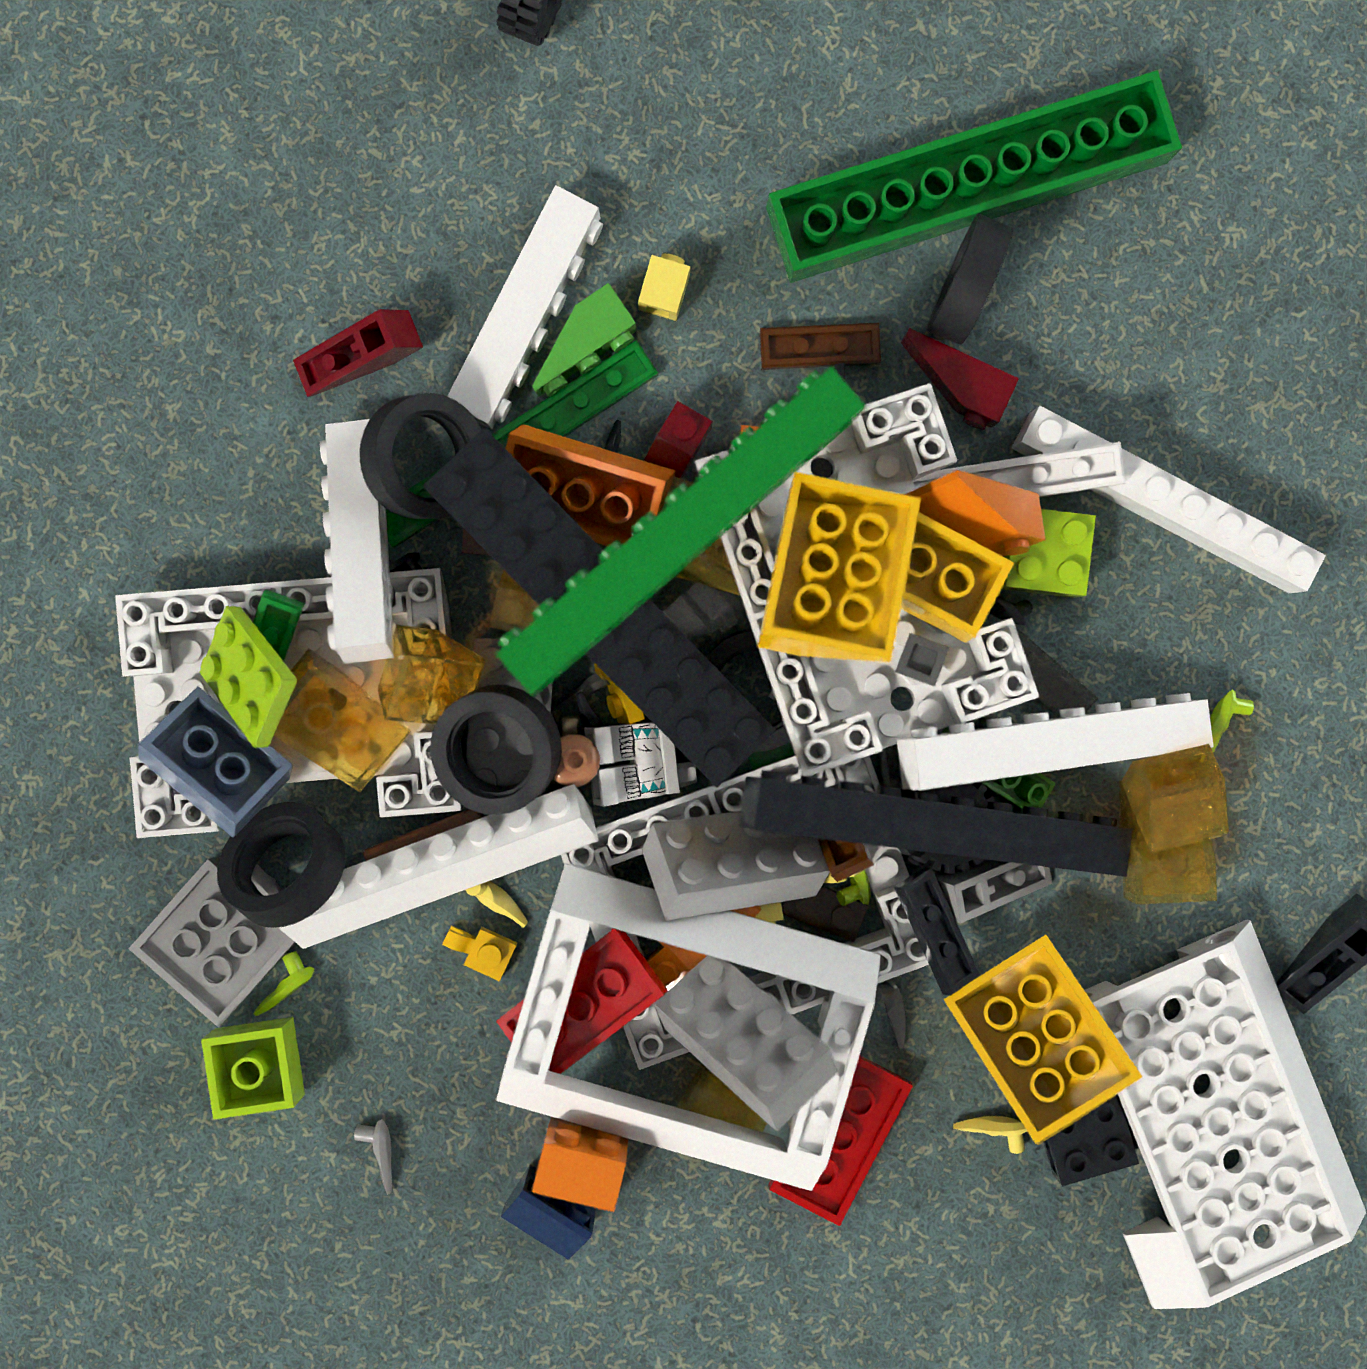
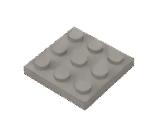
(209, 947)

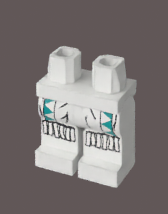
(650, 769)

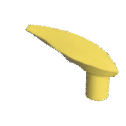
(498, 901)
(997, 1126)

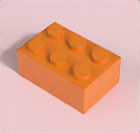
(581, 1165)

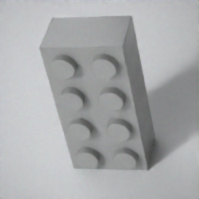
(720, 867)
(746, 1039)

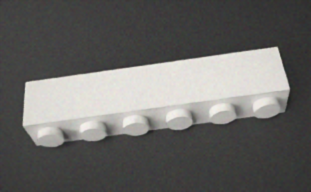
(525, 305)
(356, 553)

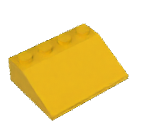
(839, 571)
(1042, 1039)

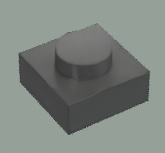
(922, 659)

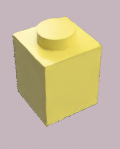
(664, 286)

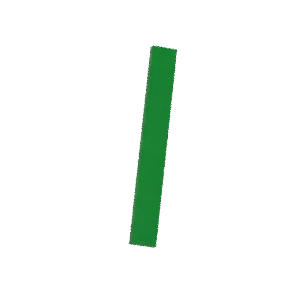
(557, 414)

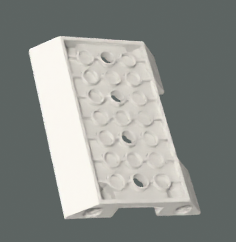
(170, 634)
(842, 705)
(1255, 1103)

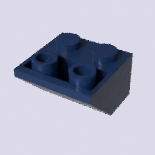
(550, 1220)

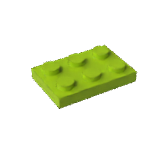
(247, 676)

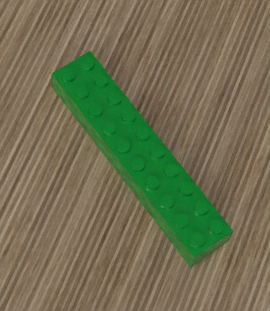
(971, 173)
(681, 532)

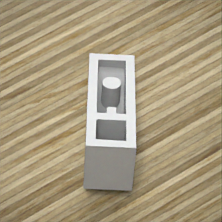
(990, 886)

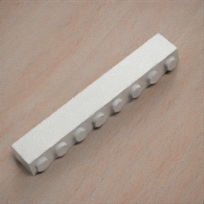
(1184, 508)
(1052, 744)
(450, 864)

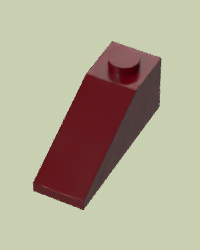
(358, 350)
(965, 382)
(679, 439)

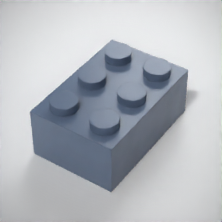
(213, 762)

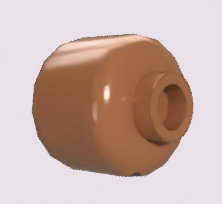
(578, 761)

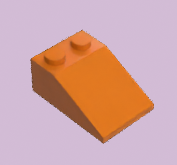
(984, 511)

